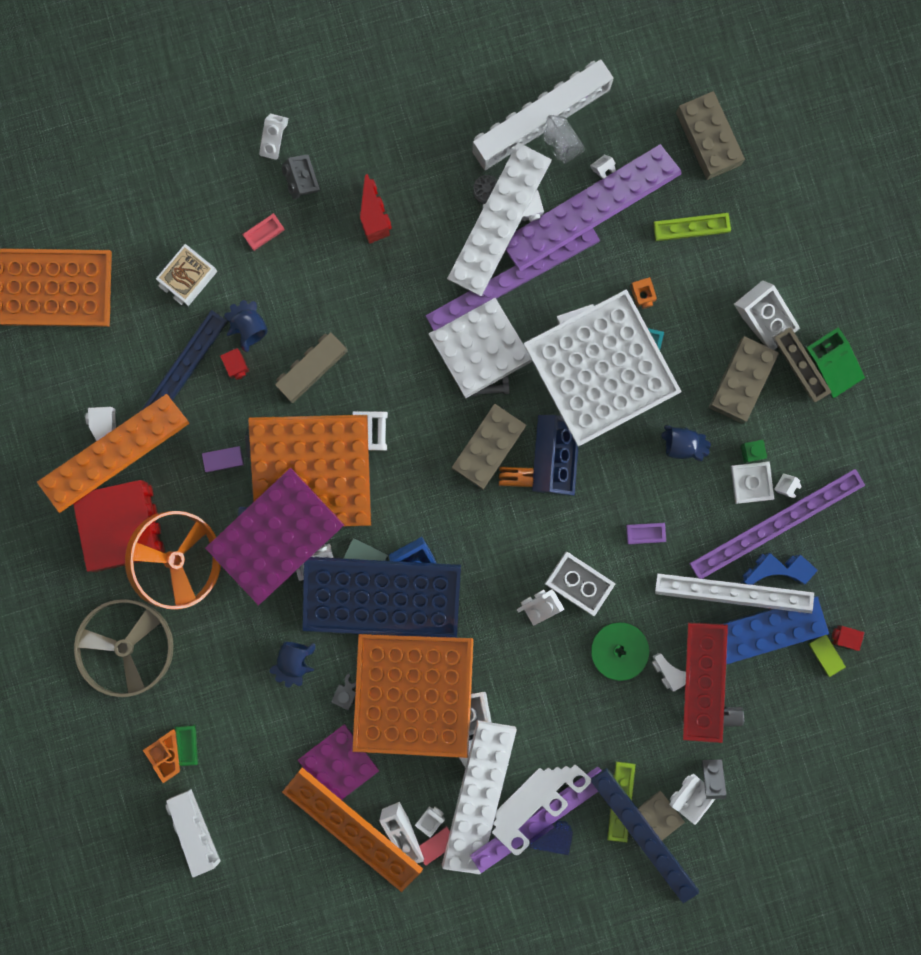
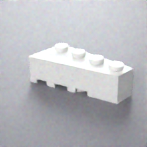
(192, 833)

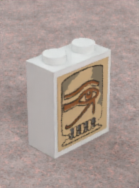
(186, 275)

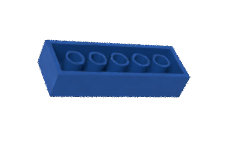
(772, 631)

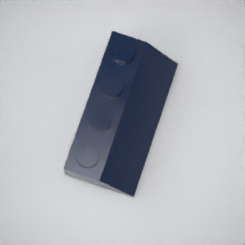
(554, 457)

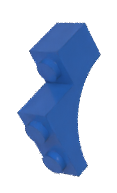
(797, 569)

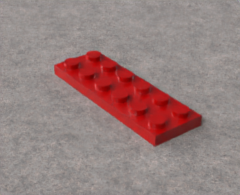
(705, 682)

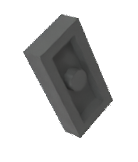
(714, 779)

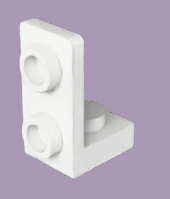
(272, 135)

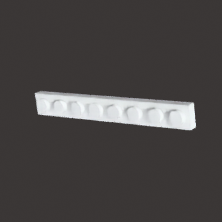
(735, 593)

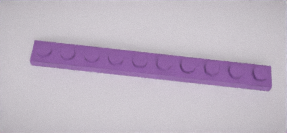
(508, 281)
(777, 524)

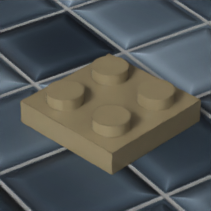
(661, 815)

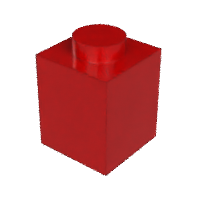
(235, 364)
(847, 637)

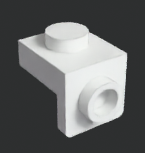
(430, 821)

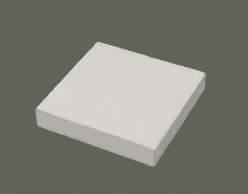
(752, 482)

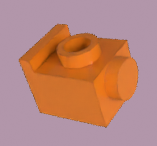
(643, 286)

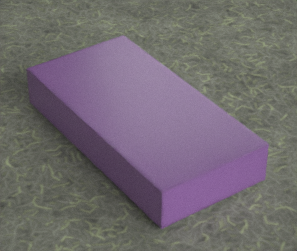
(222, 459)
(646, 533)

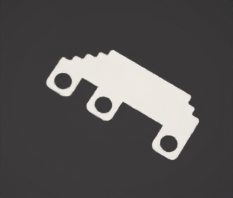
(534, 793)

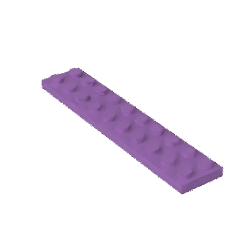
(591, 207)

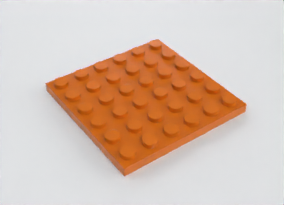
(323, 452)
(413, 695)

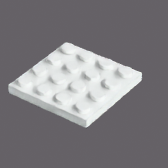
(480, 347)

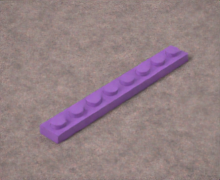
(541, 819)

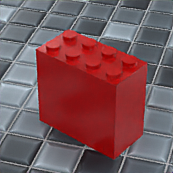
(108, 520)

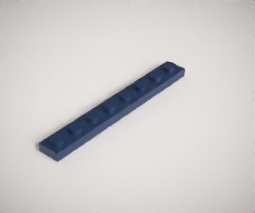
(644, 835)

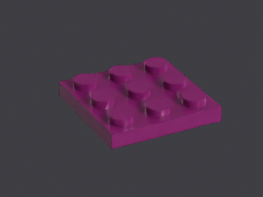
(337, 765)

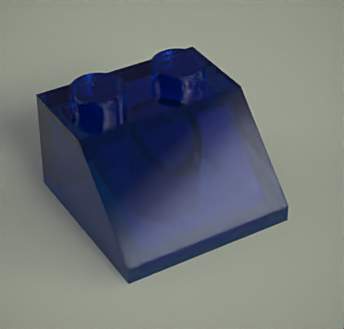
(554, 838)

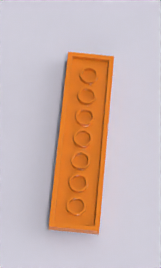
(112, 453)
(352, 830)

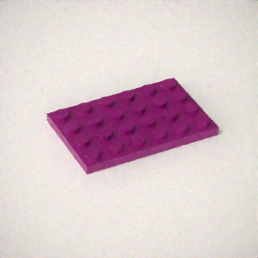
(274, 536)

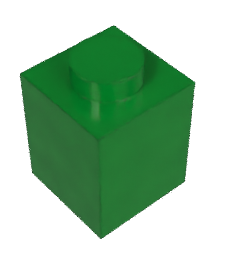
(753, 451)

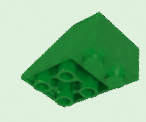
(835, 362)

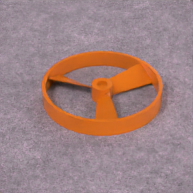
(174, 560)

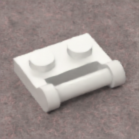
(381, 446)

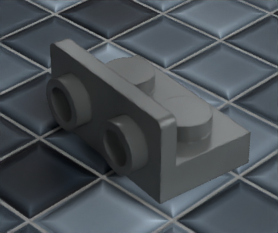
(300, 176)

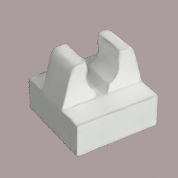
(602, 165)
(787, 485)

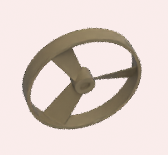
(123, 648)

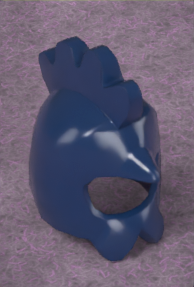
(247, 322)
(685, 443)
(291, 663)

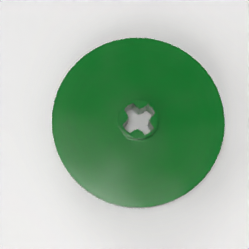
(633, 644)

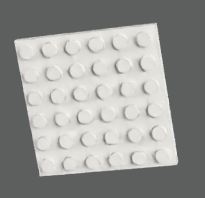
(602, 367)

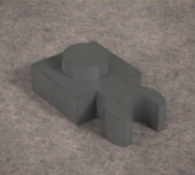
(344, 694)

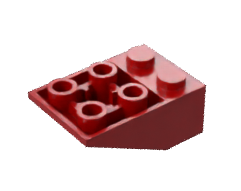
(373, 221)

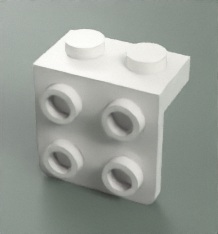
(691, 799)

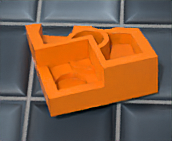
(164, 756)

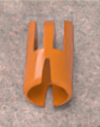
(516, 476)

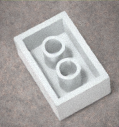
(579, 583)

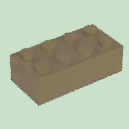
(710, 135)
(743, 380)
(488, 447)

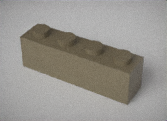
(801, 364)
(311, 367)

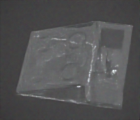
(562, 138)

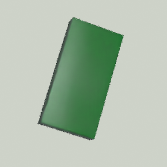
(187, 745)

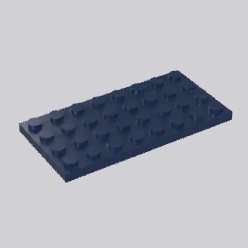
(381, 597)

